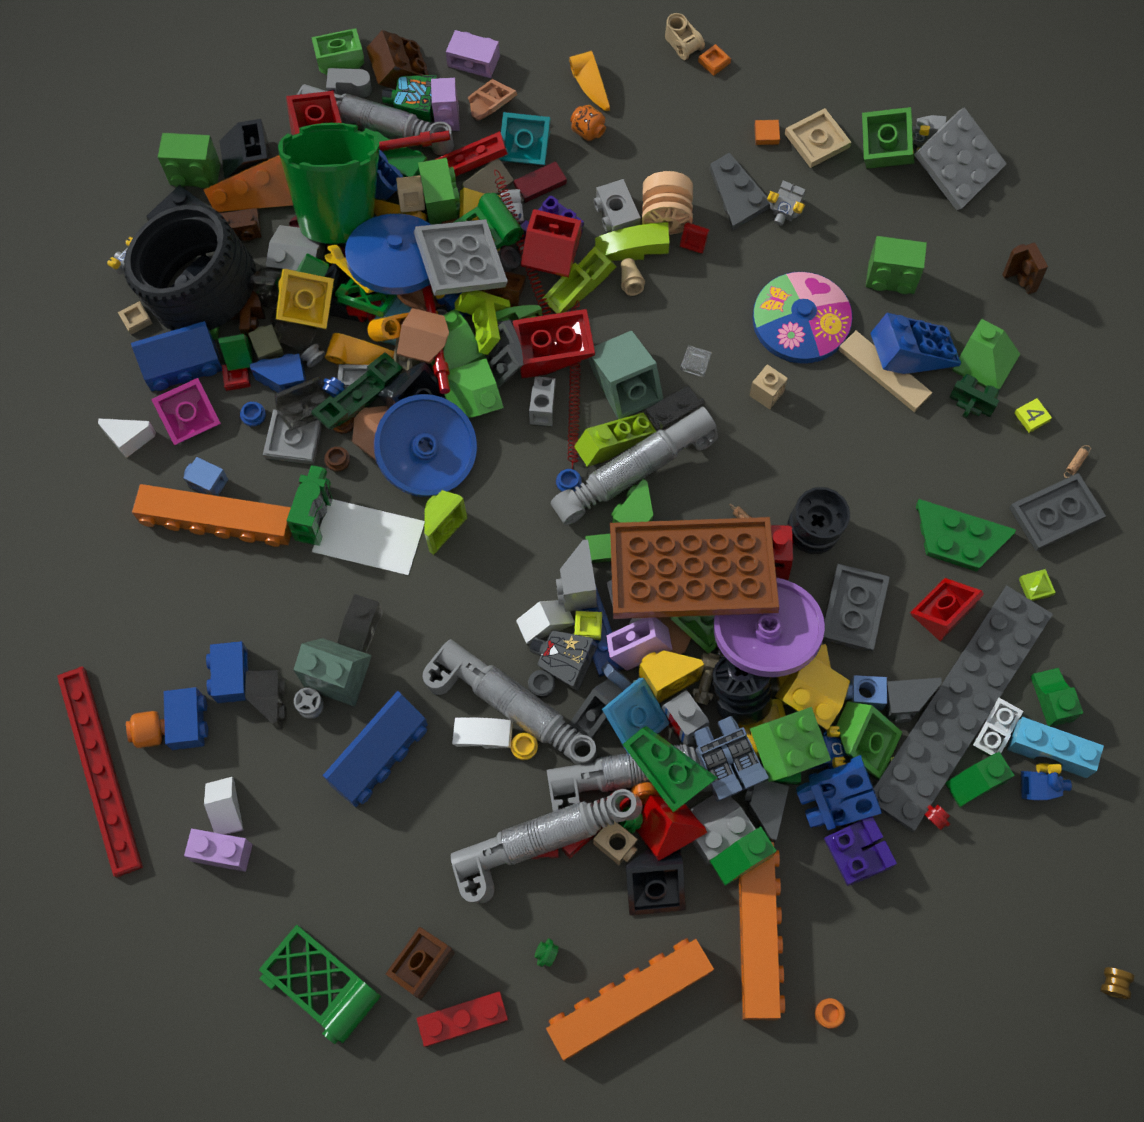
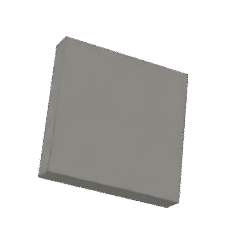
(294, 445)

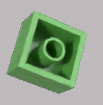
(888, 137)
(189, 160)
(439, 190)
(896, 265)
(790, 744)

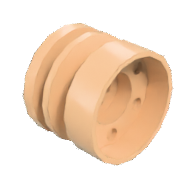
(668, 199)

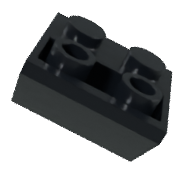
(244, 147)

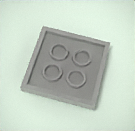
(960, 159)
(460, 257)

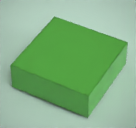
(599, 547)

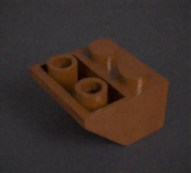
(395, 57)

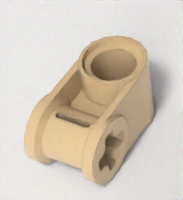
(683, 36)

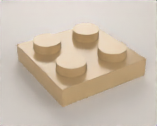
(817, 138)

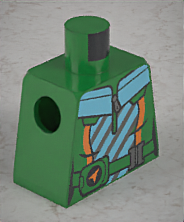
(412, 95)

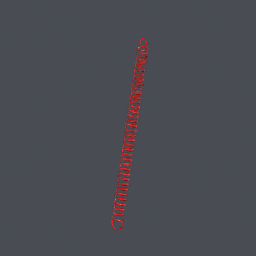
(522, 245)
(576, 385)

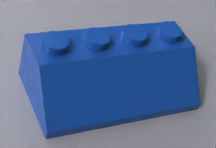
(376, 750)

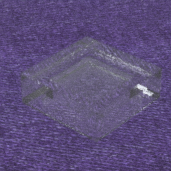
(696, 361)

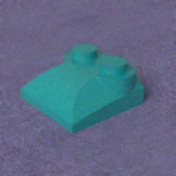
(525, 138)

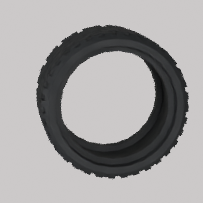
(171, 242)

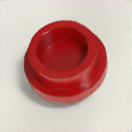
(937, 816)

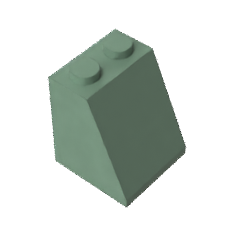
(626, 374)
(332, 669)

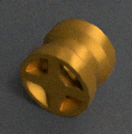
(1117, 983)

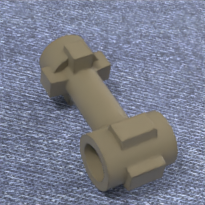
(702, 694)

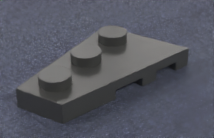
(738, 191)

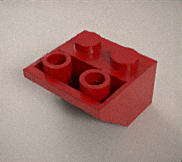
(551, 243)

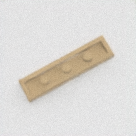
(902, 386)

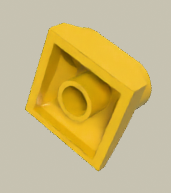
(304, 298)

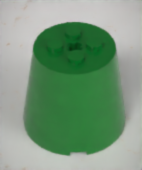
(331, 178)

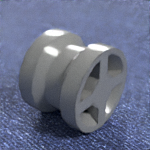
(304, 698)

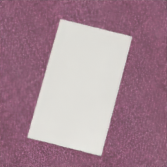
(369, 536)

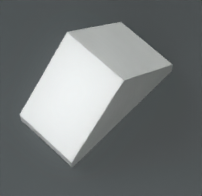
(127, 434)
(543, 619)
(223, 806)

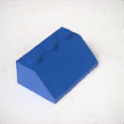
(177, 356)

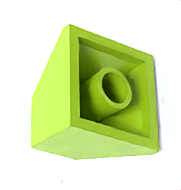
(442, 518)

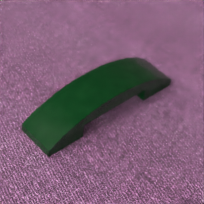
(359, 394)

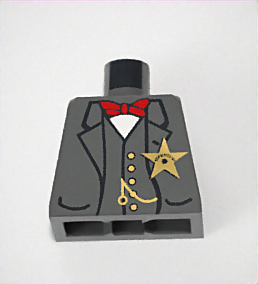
(565, 656)

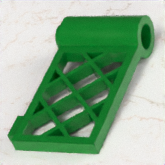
(501, 222)
(363, 302)
(345, 1010)

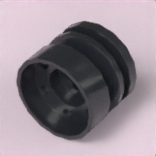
(823, 508)
(741, 693)

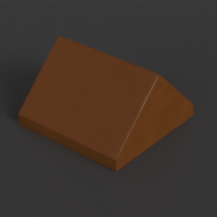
(420, 963)

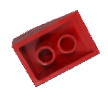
(553, 341)

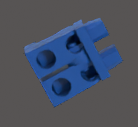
(841, 795)

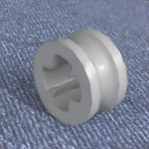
(312, 355)

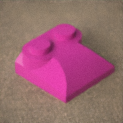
(186, 411)

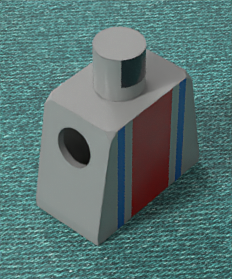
(685, 718)

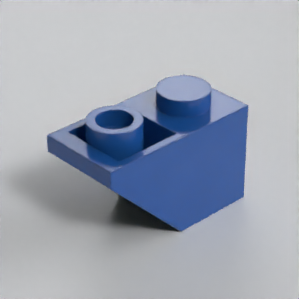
(279, 372)

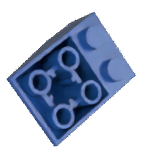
(913, 345)

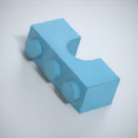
(1039, 740)

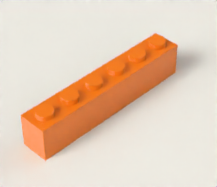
(212, 515)
(760, 942)
(629, 999)

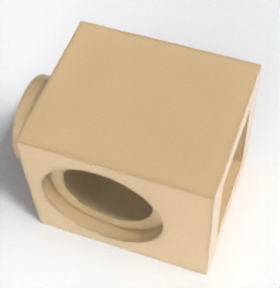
(410, 193)
(768, 386)
(607, 834)

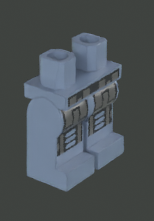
(726, 751)

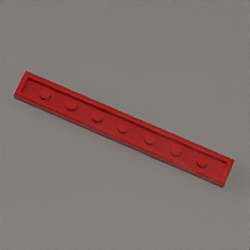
(99, 772)

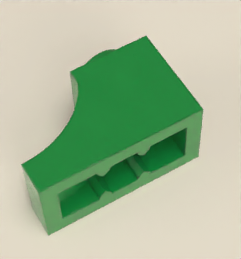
(1056, 697)

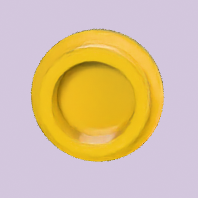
(524, 746)

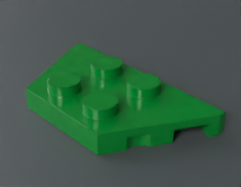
(960, 536)

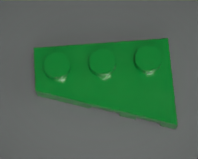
(668, 768)

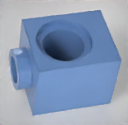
(205, 477)
(875, 685)

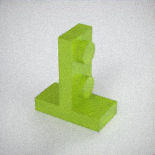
(483, 308)

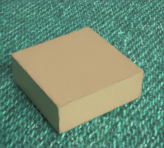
(135, 317)

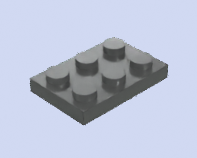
(1057, 512)
(855, 607)

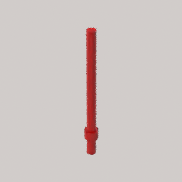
(424, 139)
(441, 368)

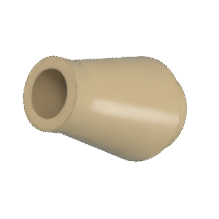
(631, 278)

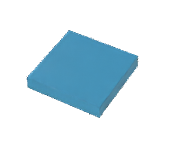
(634, 710)

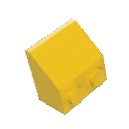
(669, 673)
(816, 688)

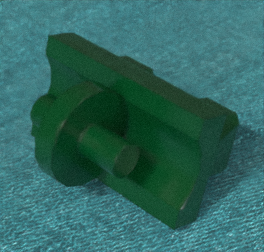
(973, 400)

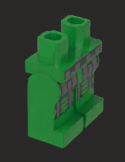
(310, 506)

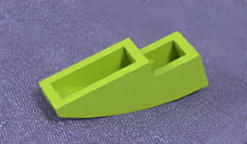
(635, 242)
(581, 281)

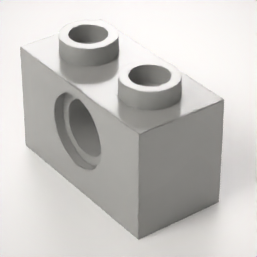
(616, 196)

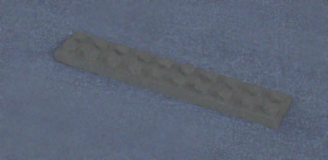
(959, 708)

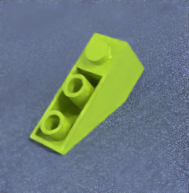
(613, 438)

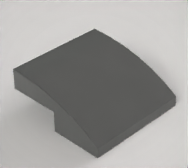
(506, 356)

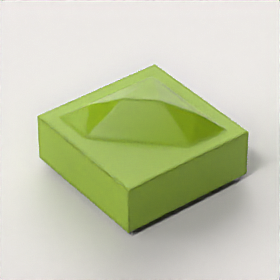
(1037, 585)

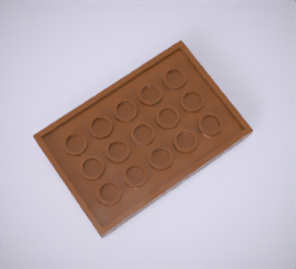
(693, 568)

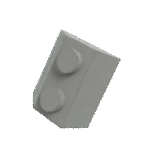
(289, 248)
(577, 581)
(724, 826)

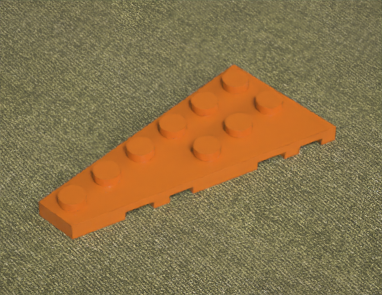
(254, 188)

